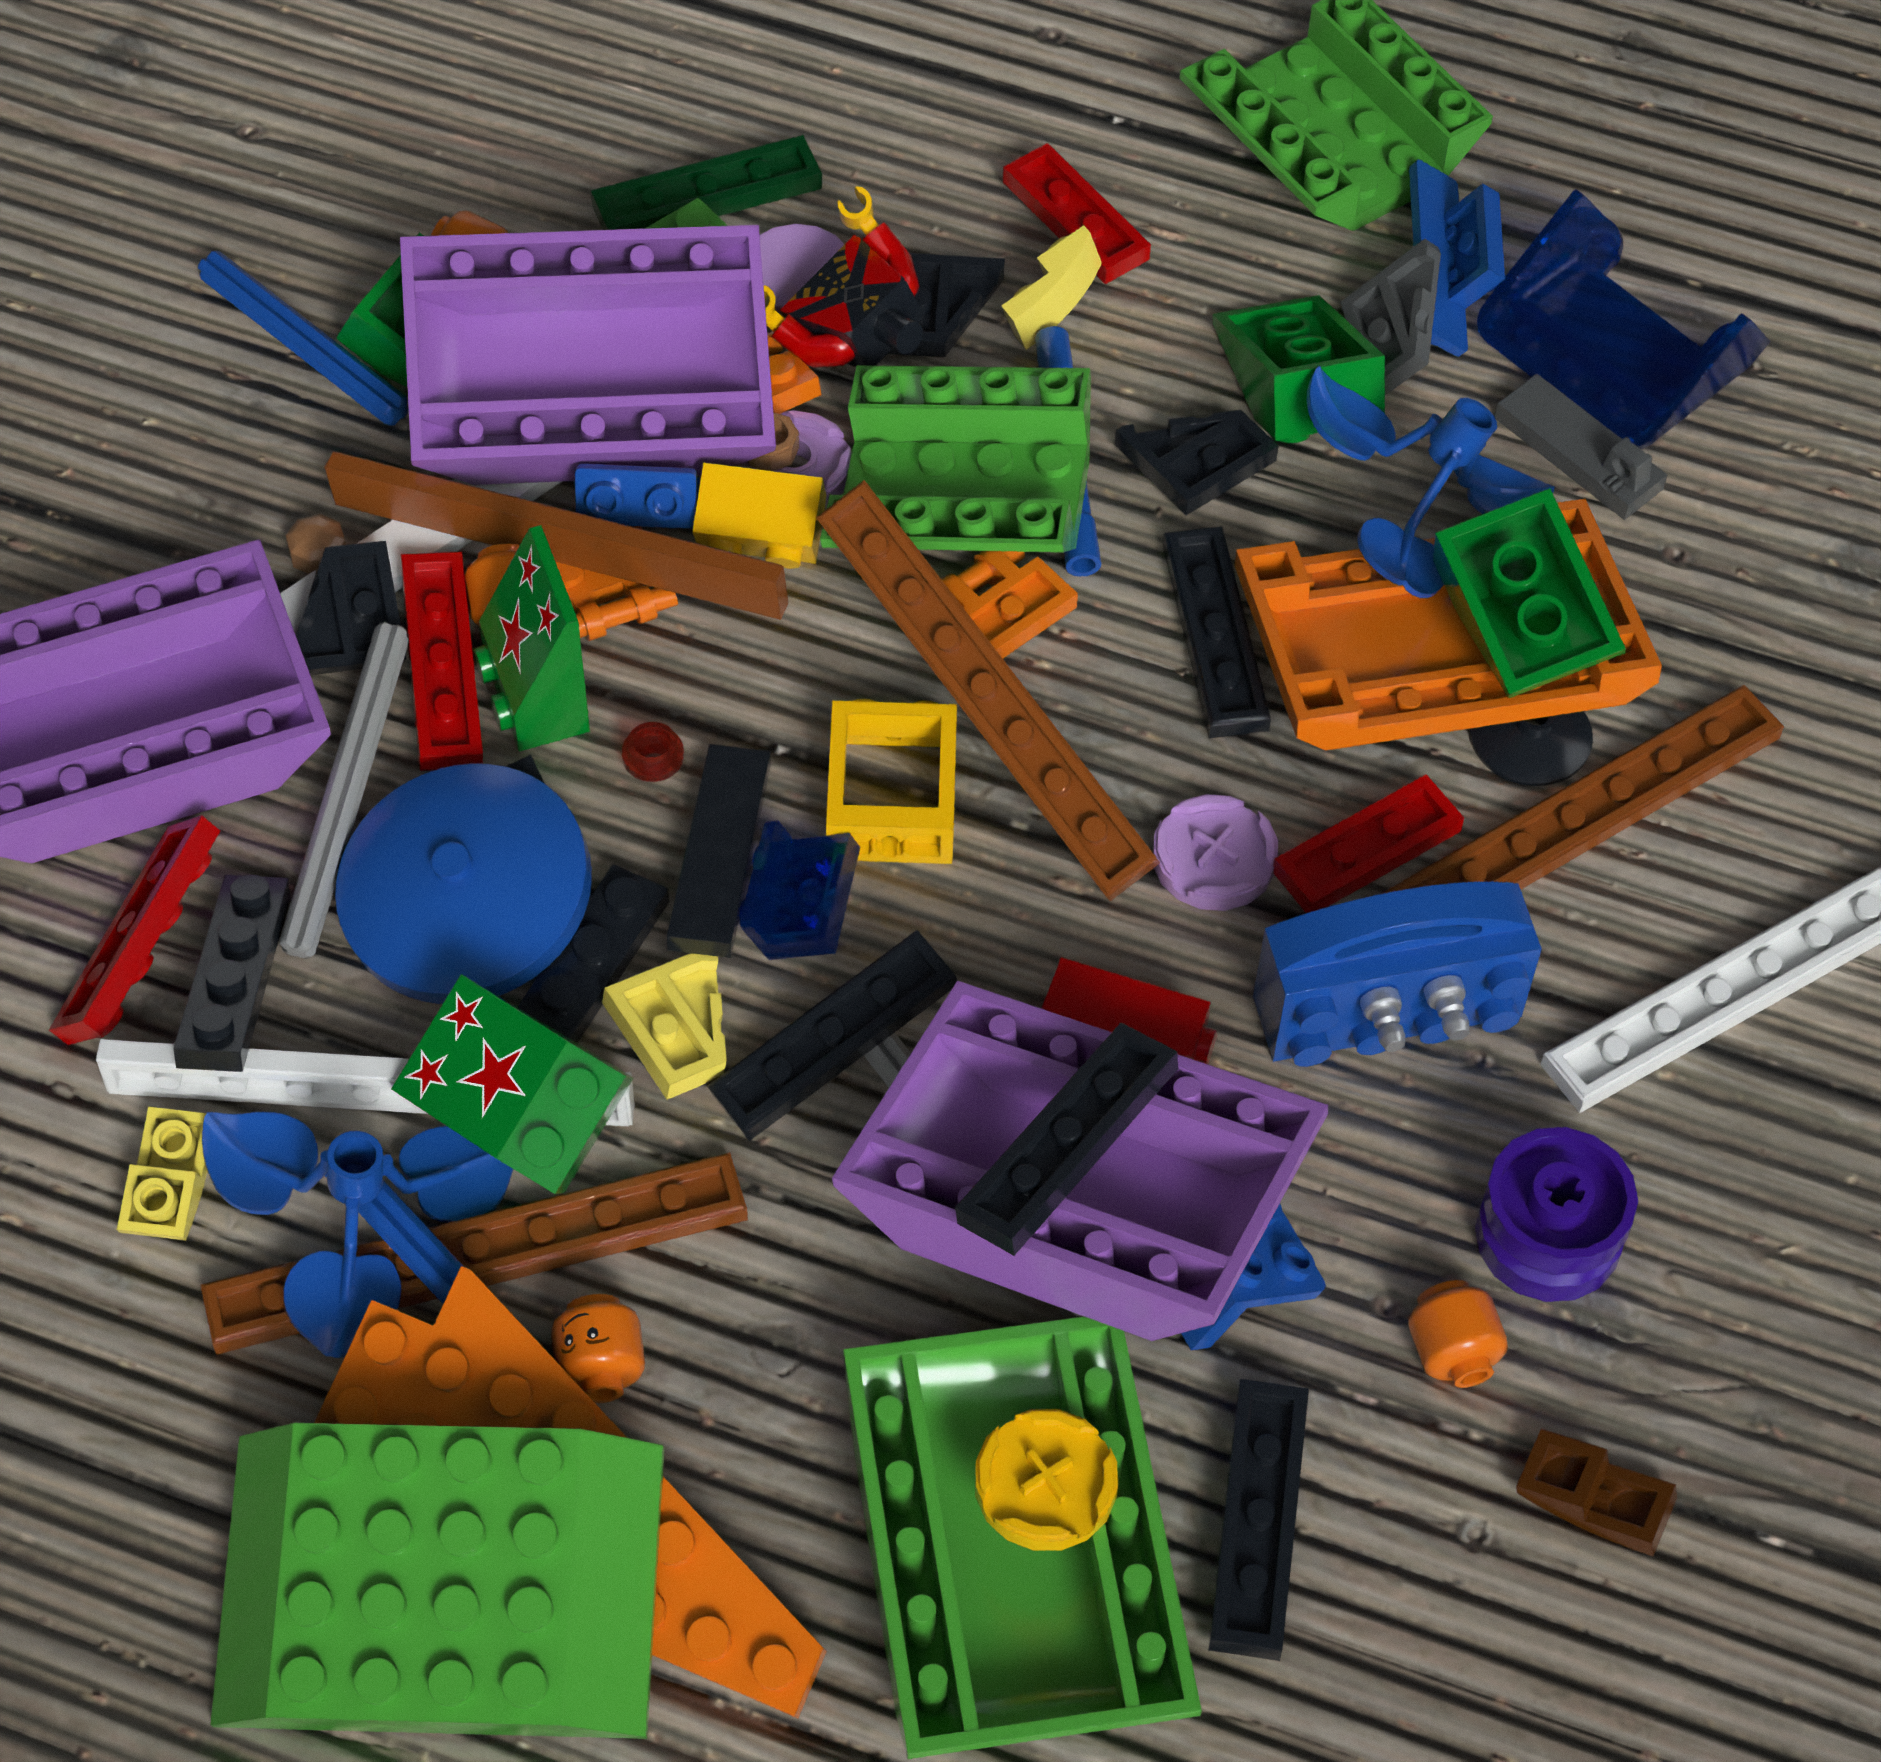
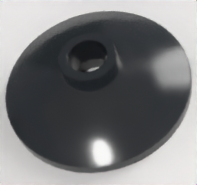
(1535, 753)

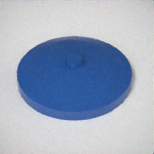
(463, 878)

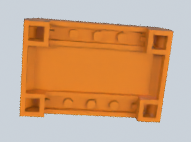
(1382, 666)

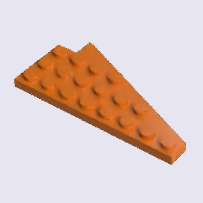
(492, 1372)

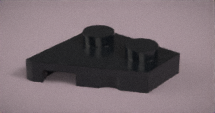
(951, 297)
(1198, 456)
(345, 604)

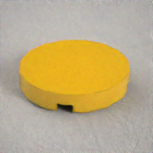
(1046, 1480)

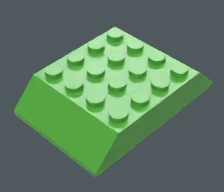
(440, 1581)
(980, 1630)

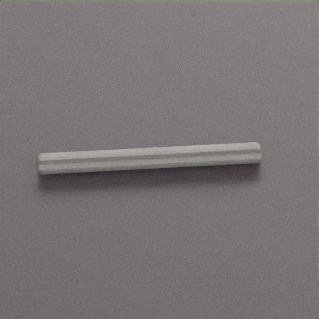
(344, 791)

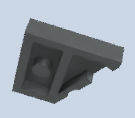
(1398, 311)

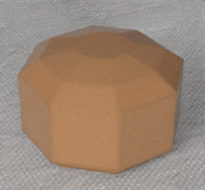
(786, 446)
(309, 538)

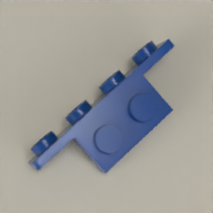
(1468, 244)

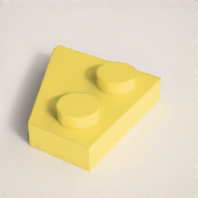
(673, 1021)

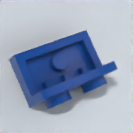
(638, 494)

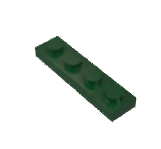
(722, 183)

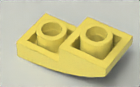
(1068, 272)
(168, 1176)

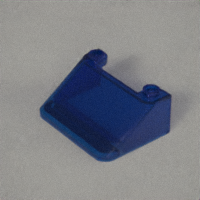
(1599, 341)

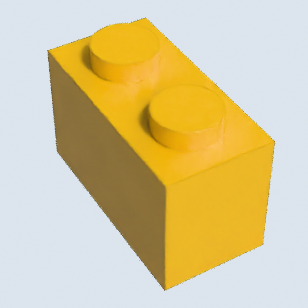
(760, 513)

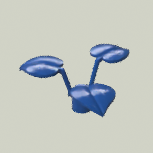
(1361, 428)
(266, 1155)

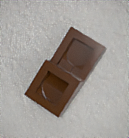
(1600, 1497)

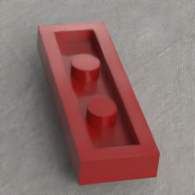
(1068, 202)
(1368, 844)

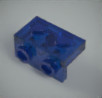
(798, 892)

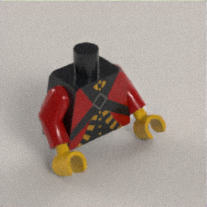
(856, 302)

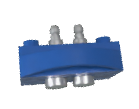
(1396, 970)

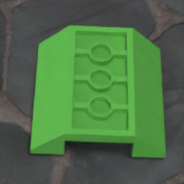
(1344, 111)
(973, 453)

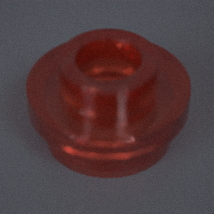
(648, 739)

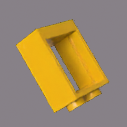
(917, 832)

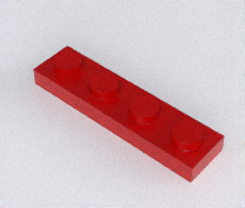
(441, 660)
(127, 945)

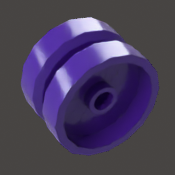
(1556, 1214)

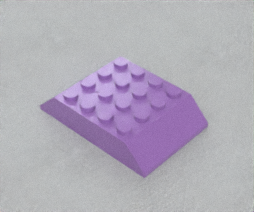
(585, 351)
(149, 703)
(1148, 1230)

